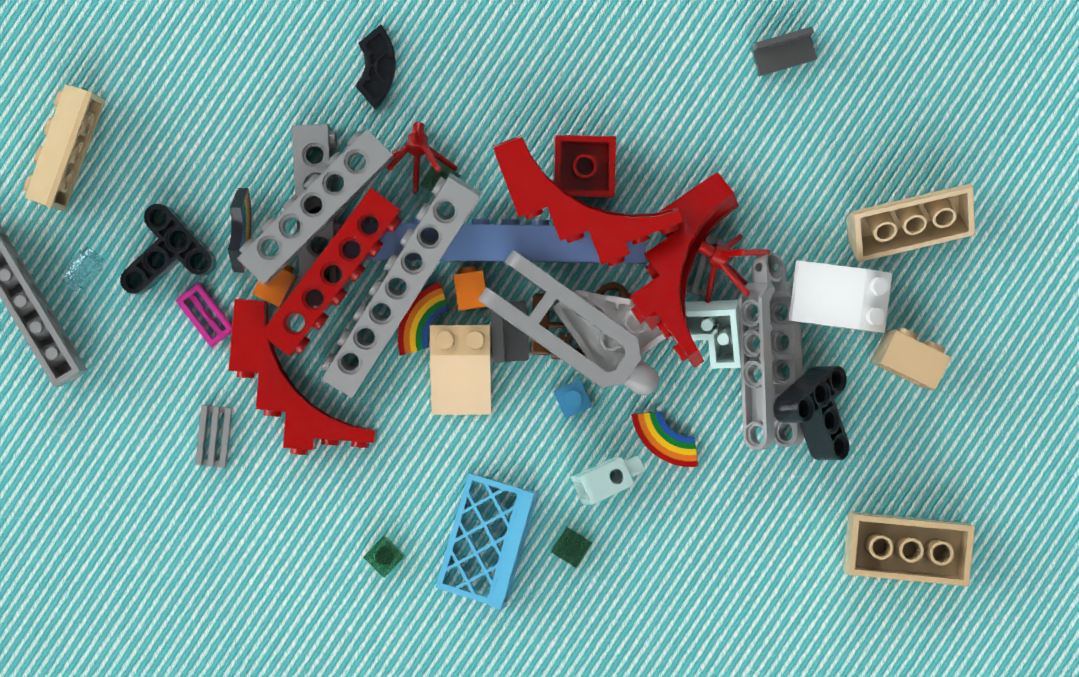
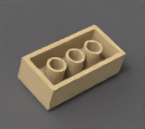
(908, 548)

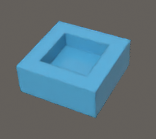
(572, 398)

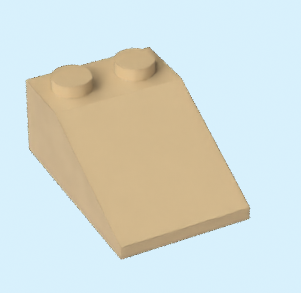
(460, 369)

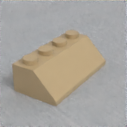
(64, 147)
(911, 223)

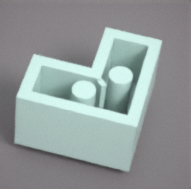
(720, 326)

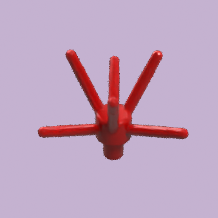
(418, 145)
(719, 257)

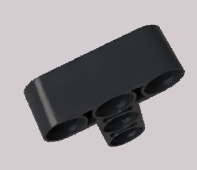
(166, 246)
(813, 407)

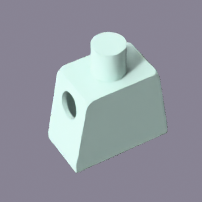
(595, 483)

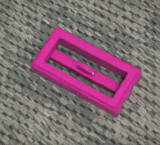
(221, 335)

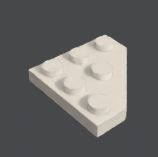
(600, 347)

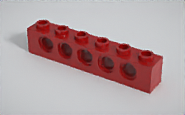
(278, 329)

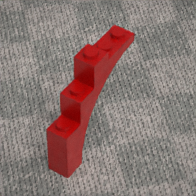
(571, 217)
(670, 262)
(276, 392)

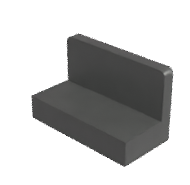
(784, 51)
(507, 340)

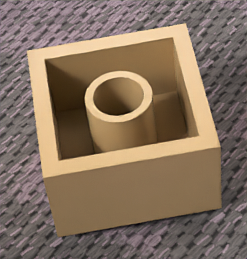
(910, 359)

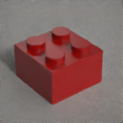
(585, 165)

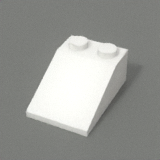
(840, 296)

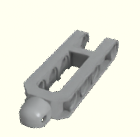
(768, 293)
(630, 372)

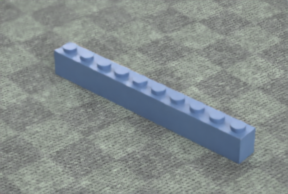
(495, 242)

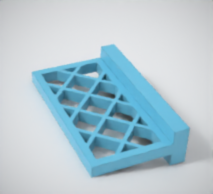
(512, 546)

